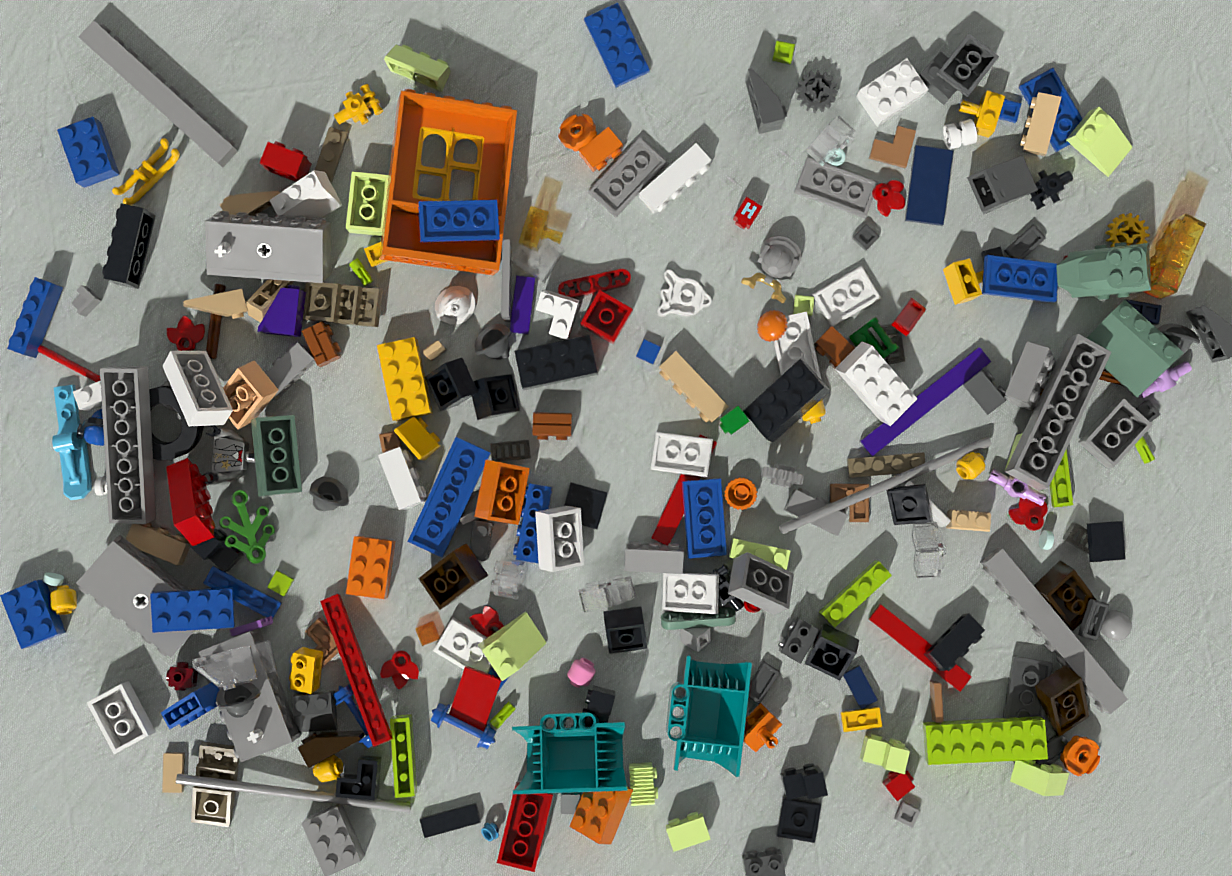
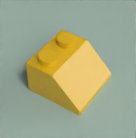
(418, 438)

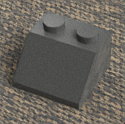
(937, 86)
(315, 711)

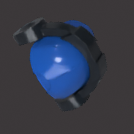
(92, 429)

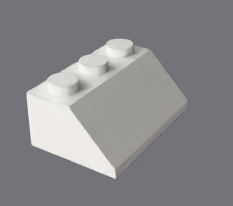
(308, 198)

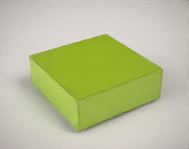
(783, 52)
(280, 583)

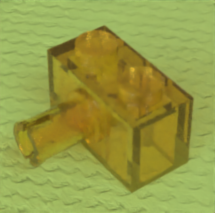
(536, 229)

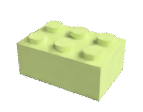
(367, 203)

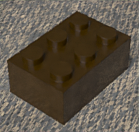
(453, 576)

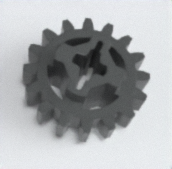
(824, 91)

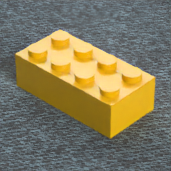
(404, 379)

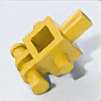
(356, 107)

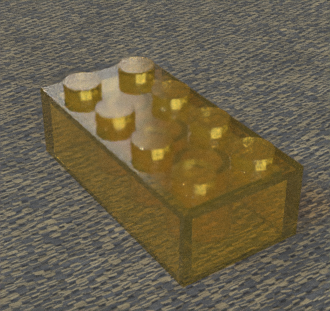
(1174, 254)

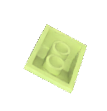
(1100, 141)
(512, 646)

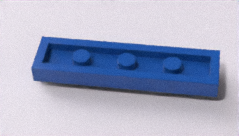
(243, 592)

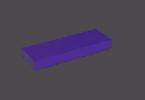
(522, 305)

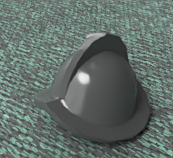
(1179, 335)
(494, 342)
(328, 494)
(238, 700)

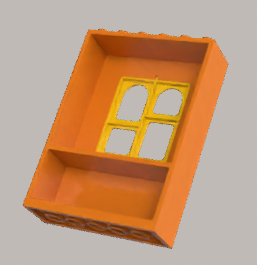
(454, 120)

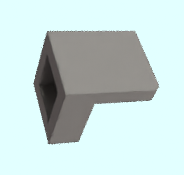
(85, 301)
(696, 638)

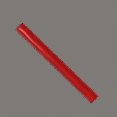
(68, 363)

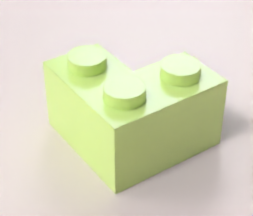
(889, 754)
(1040, 778)

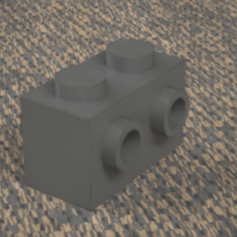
(985, 391)
(798, 640)
(764, 863)

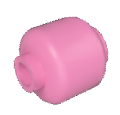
(581, 672)

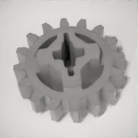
(782, 475)

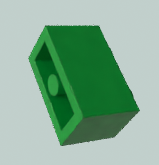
(733, 421)

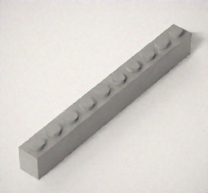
(157, 93)
(1053, 630)

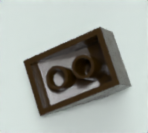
(1065, 593)
(1063, 699)
(321, 746)

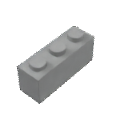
(289, 368)
(801, 503)
(654, 558)

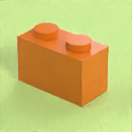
(601, 149)

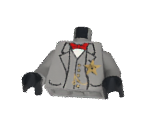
(229, 455)

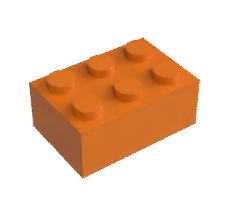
(502, 492)
(370, 567)
(600, 814)

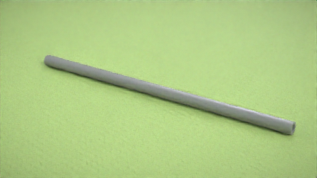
(884, 485)
(290, 793)

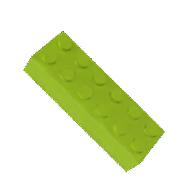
(985, 740)

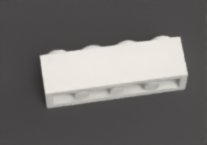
(675, 178)

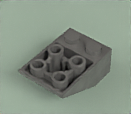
(1002, 184)

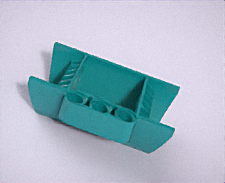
(711, 714)
(573, 757)

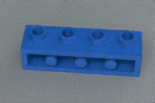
(35, 317)
(537, 499)
(191, 706)

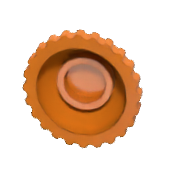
(772, 325)
(740, 493)

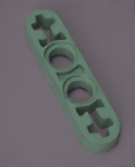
(675, 620)

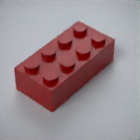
(190, 502)
(524, 830)

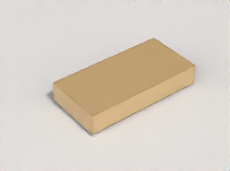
(434, 350)
(172, 765)

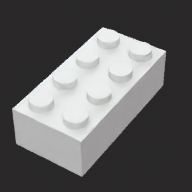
(876, 383)
(197, 388)

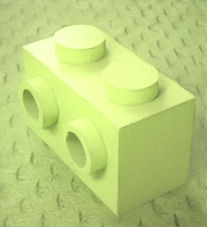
(687, 831)

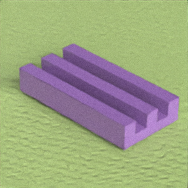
(251, 626)

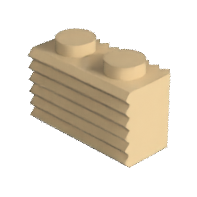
(969, 520)

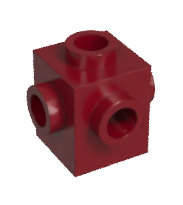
(182, 676)

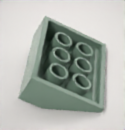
(1136, 348)

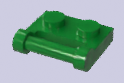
(865, 335)

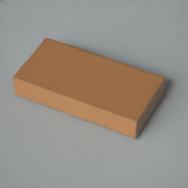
(936, 701)

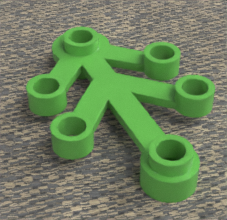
(248, 530)

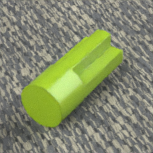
(361, 272)
(1144, 450)
(502, 715)

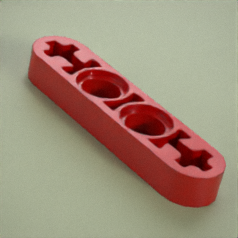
(593, 280)

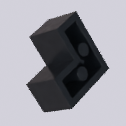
(216, 550)
(599, 703)
(804, 782)
(364, 784)

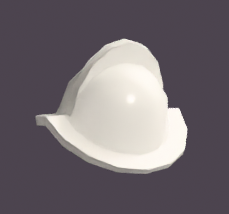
(455, 305)

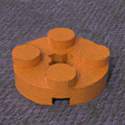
(586, 133)
(1071, 754)

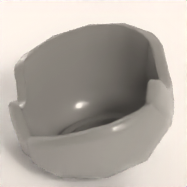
(1116, 625)

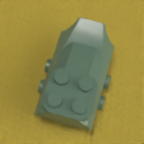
(1106, 271)

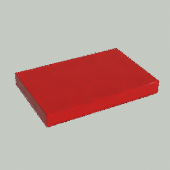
(475, 697)

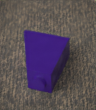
(285, 313)

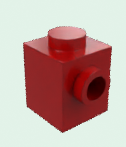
(899, 784)

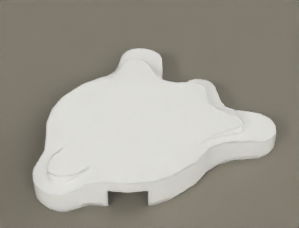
(682, 297)

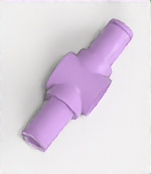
(1167, 379)
(1026, 490)

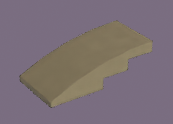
(342, 304)
(211, 804)

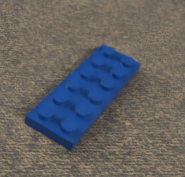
(449, 497)

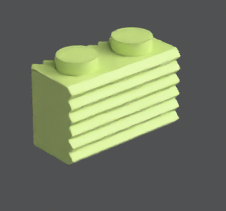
(642, 783)

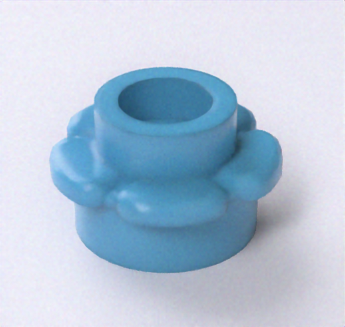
(490, 831)

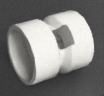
(963, 133)

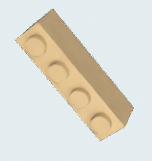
(693, 387)

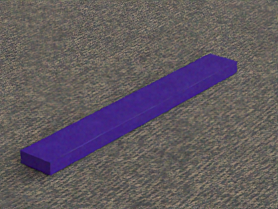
(927, 400)

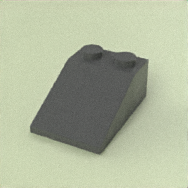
(968, 65)
(765, 104)
(1213, 332)

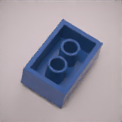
(88, 152)
(31, 614)

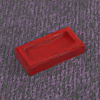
(908, 317)

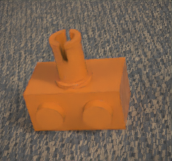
(760, 727)

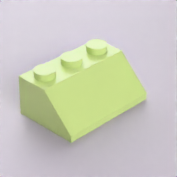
(418, 67)

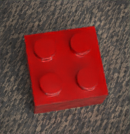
(285, 162)
(606, 317)

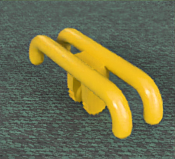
(148, 173)

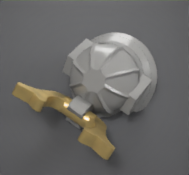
(778, 259)

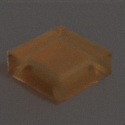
(427, 633)

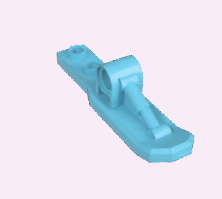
(72, 451)

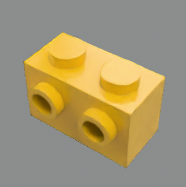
(306, 670)

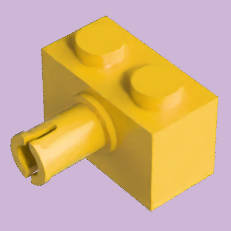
(985, 113)
(963, 281)

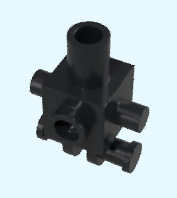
(1049, 187)
(724, 582)

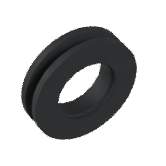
(189, 435)

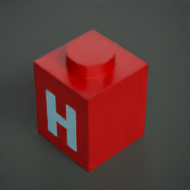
(747, 213)

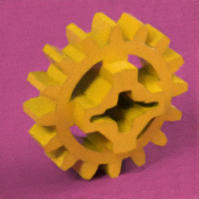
(1131, 226)

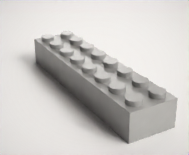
(1058, 412)
(128, 444)

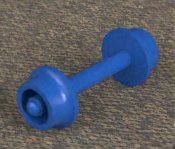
(344, 694)
(441, 714)

